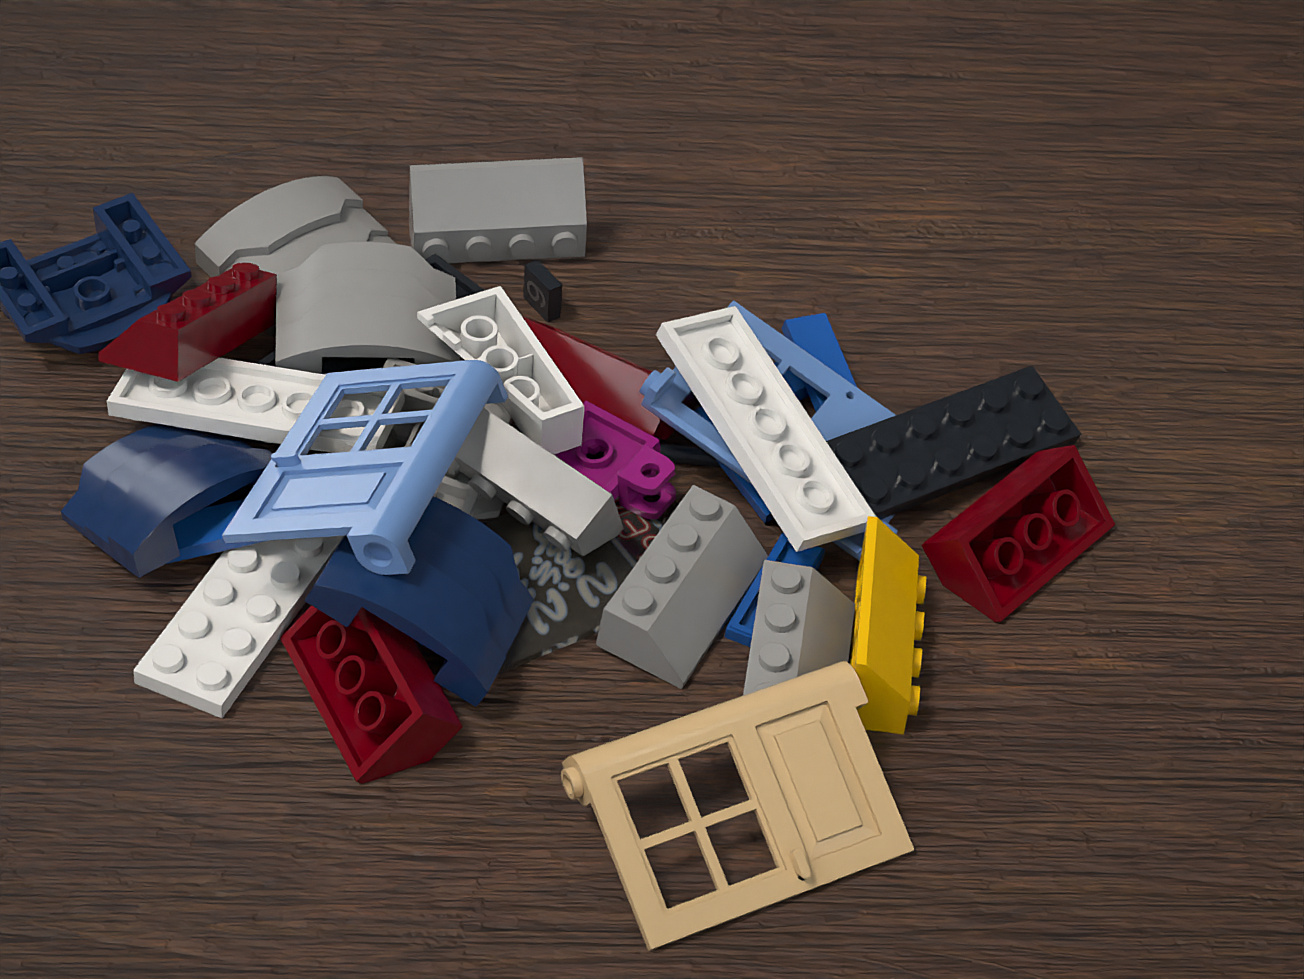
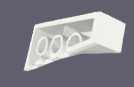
(493, 331)

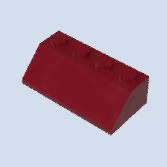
(198, 325)
(603, 378)
(1020, 533)
(371, 692)

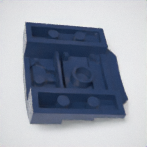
(94, 286)
(152, 481)
(455, 599)

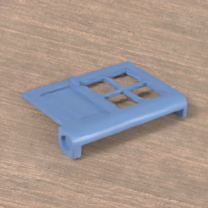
(835, 417)
(365, 492)

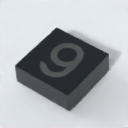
(542, 291)

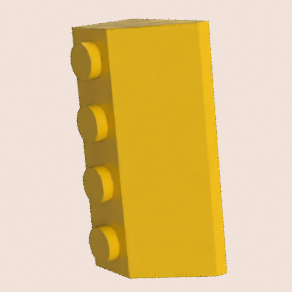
(886, 628)

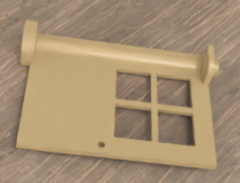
(804, 777)

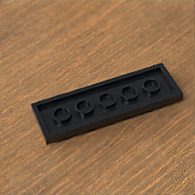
(953, 441)

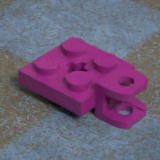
(627, 462)

